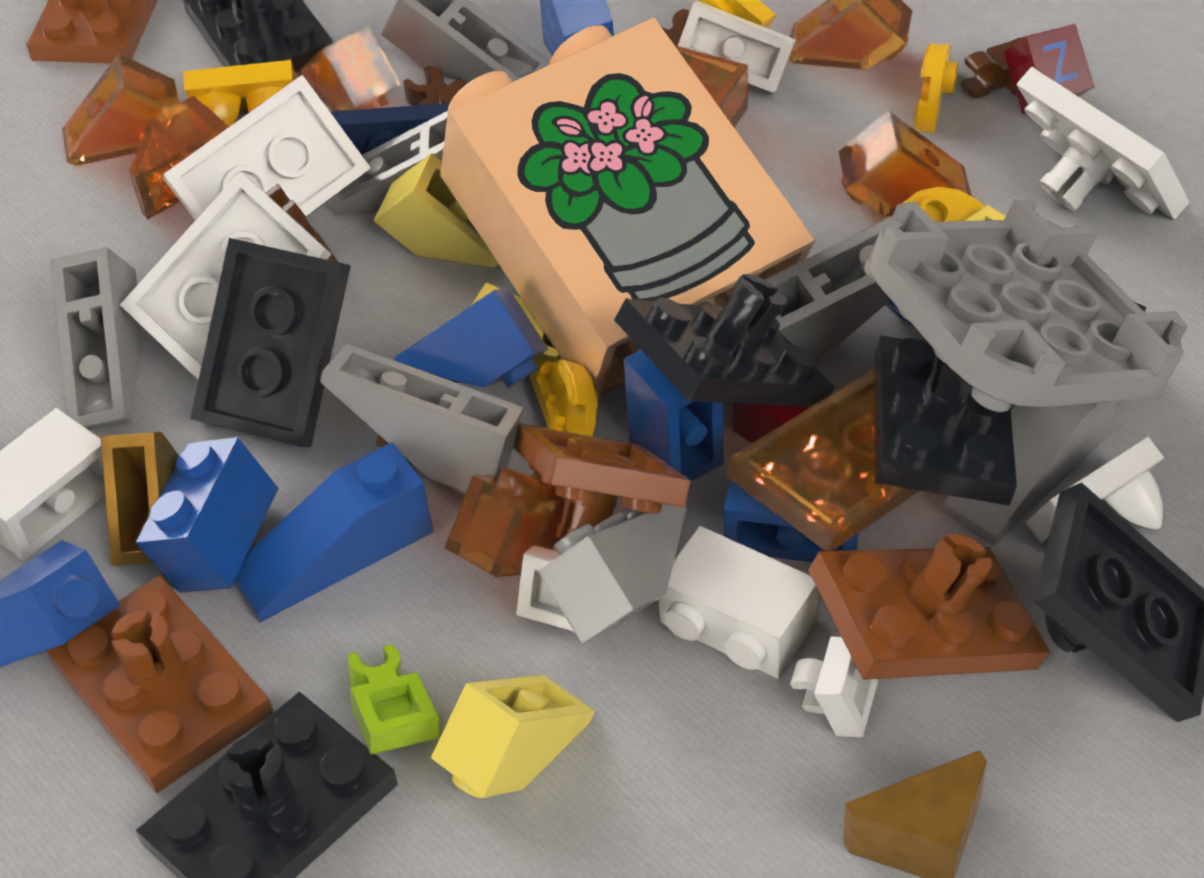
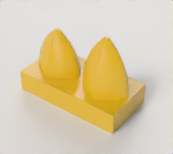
(237, 87)

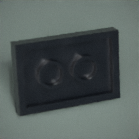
(258, 30)
(270, 342)
(727, 350)
(934, 430)
(1123, 602)
(270, 800)

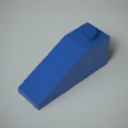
(337, 531)

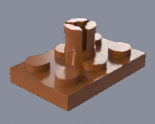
(89, 30)
(596, 472)
(927, 610)
(160, 684)

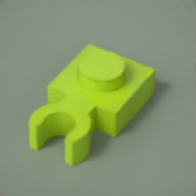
(388, 706)

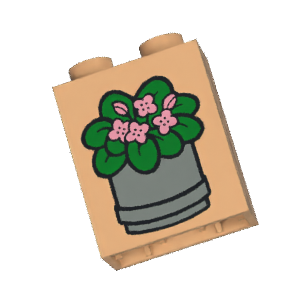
(613, 187)

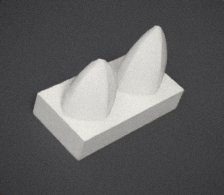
(740, 41)
(1121, 484)

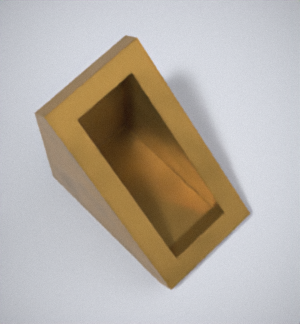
(134, 478)
(920, 820)

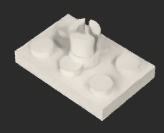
(281, 142)
(1097, 151)
(181, 289)

